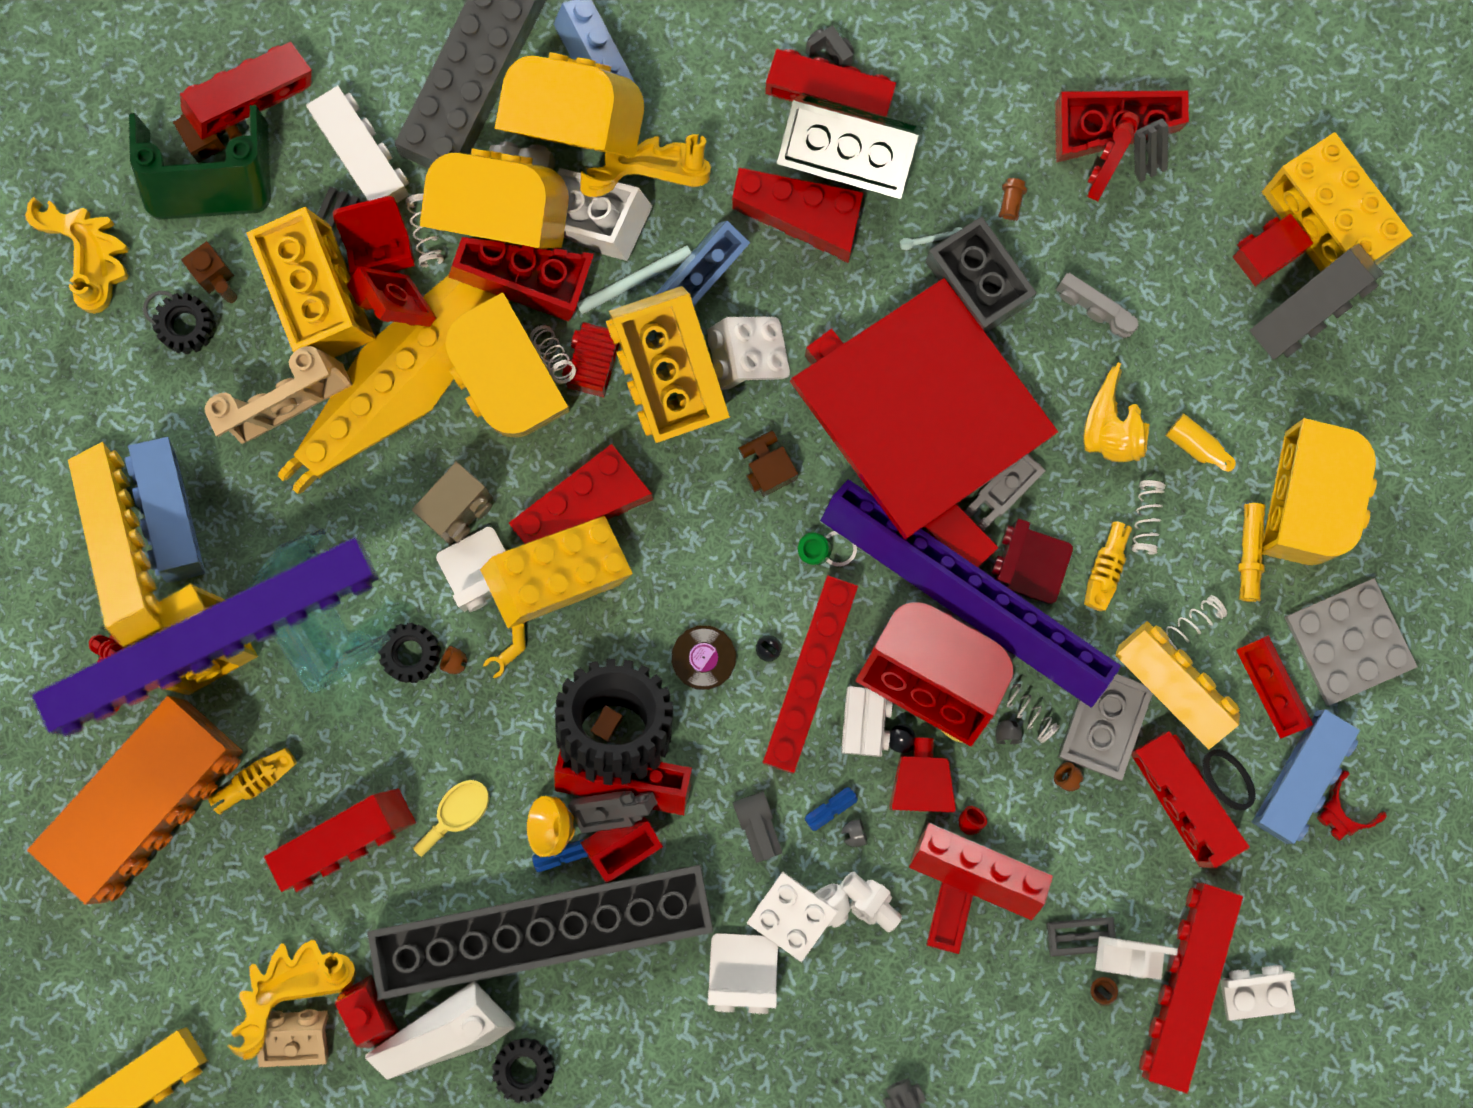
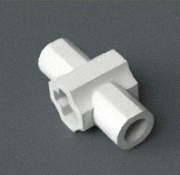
(871, 902)

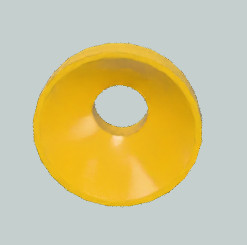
(549, 826)

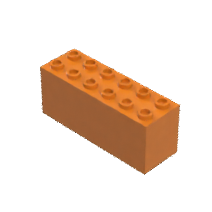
(136, 802)

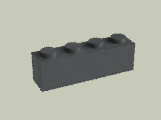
(1316, 301)

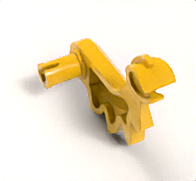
(671, 163)
(94, 252)
(287, 979)

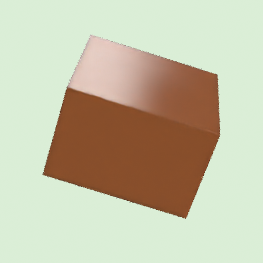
(607, 723)

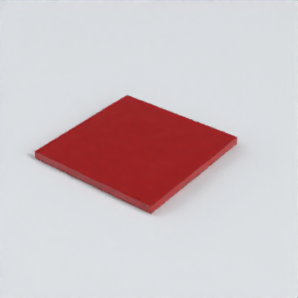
(923, 407)

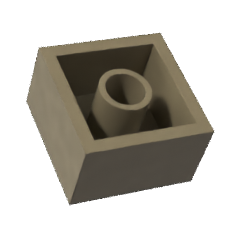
(454, 504)

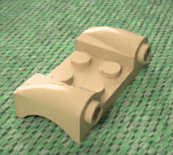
(315, 380)

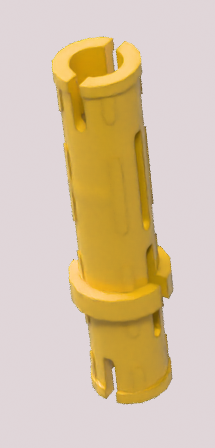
(1252, 546)

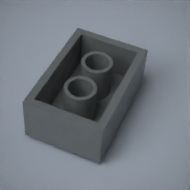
(981, 274)

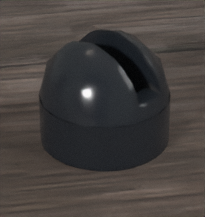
(764, 654)
(902, 738)

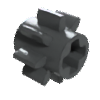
(904, 1095)

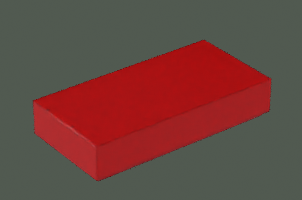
(949, 919)

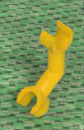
(512, 651)

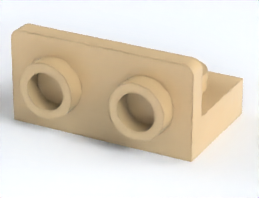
(295, 1039)

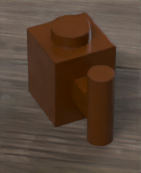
(204, 148)
(210, 271)
(771, 469)

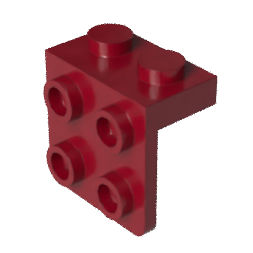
(1032, 562)

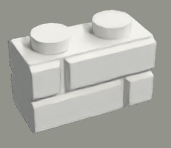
(865, 723)

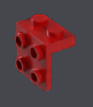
(374, 235)

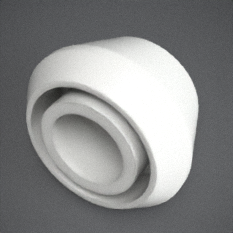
(837, 899)

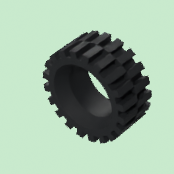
(613, 687)

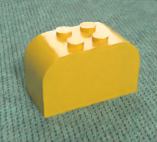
(571, 104)
(496, 198)
(502, 370)
(1319, 493)

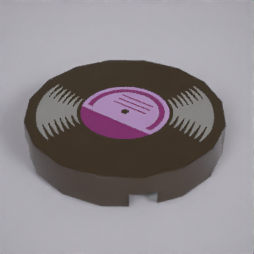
(703, 657)

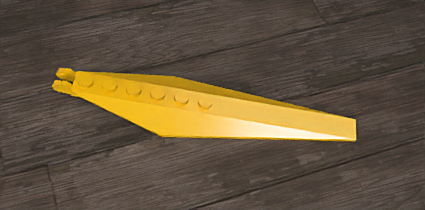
(392, 386)

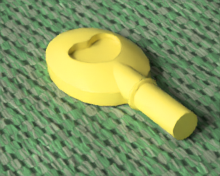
(456, 812)

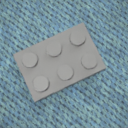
(1106, 733)

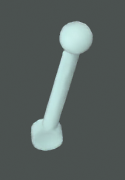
(908, 243)

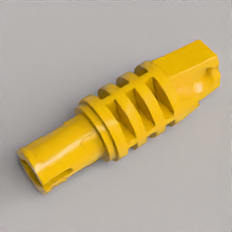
(1107, 568)
(254, 779)

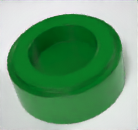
(814, 549)

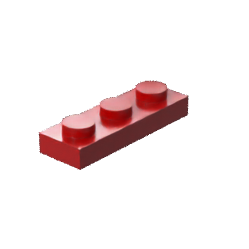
(1274, 687)

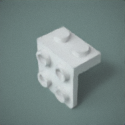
(747, 350)
(462, 567)
(742, 973)

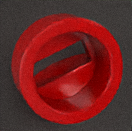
(972, 820)

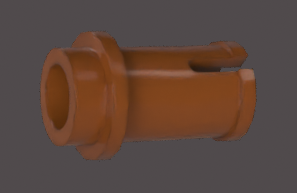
(1013, 193)

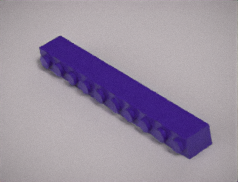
(972, 595)
(205, 637)

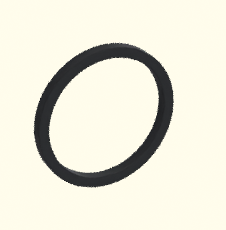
(1207, 772)

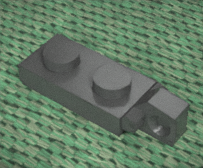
(611, 810)

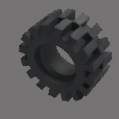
(172, 309)
(423, 667)
(523, 1091)

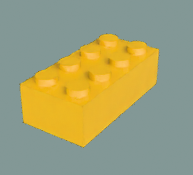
(555, 571)

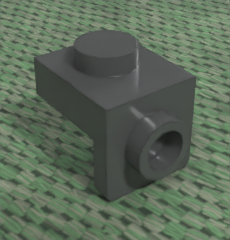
(838, 48)

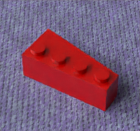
(1089, 118)
(801, 209)
(526, 275)
(595, 490)
(1188, 801)
(339, 839)

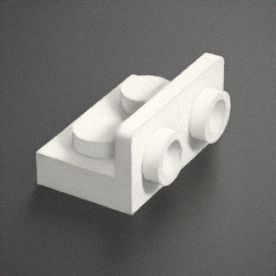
(1258, 993)

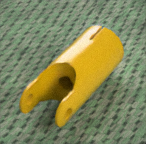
(1200, 443)

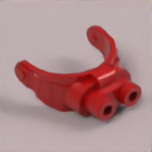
(1336, 818)

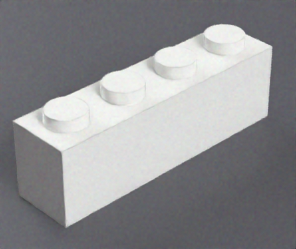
(356, 147)

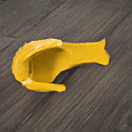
(1107, 433)

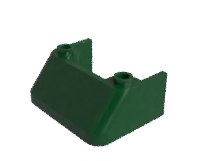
(203, 188)

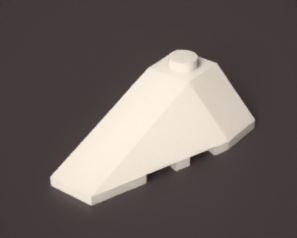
(447, 1031)

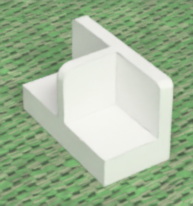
(1131, 957)

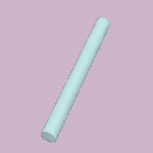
(633, 280)

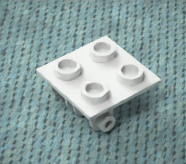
(792, 916)

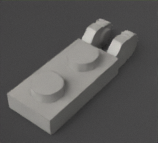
(1098, 305)
(1006, 489)

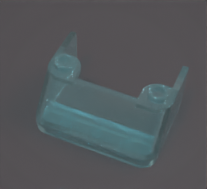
(321, 646)

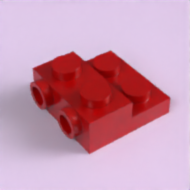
(390, 296)

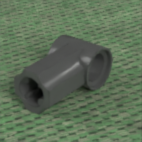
(756, 819)

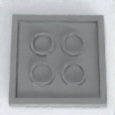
(1350, 642)

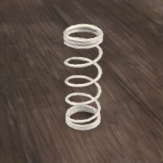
(422, 259)
(551, 370)
(1159, 489)
(1222, 613)
(1054, 727)

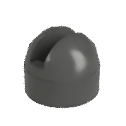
(1008, 731)
(856, 834)

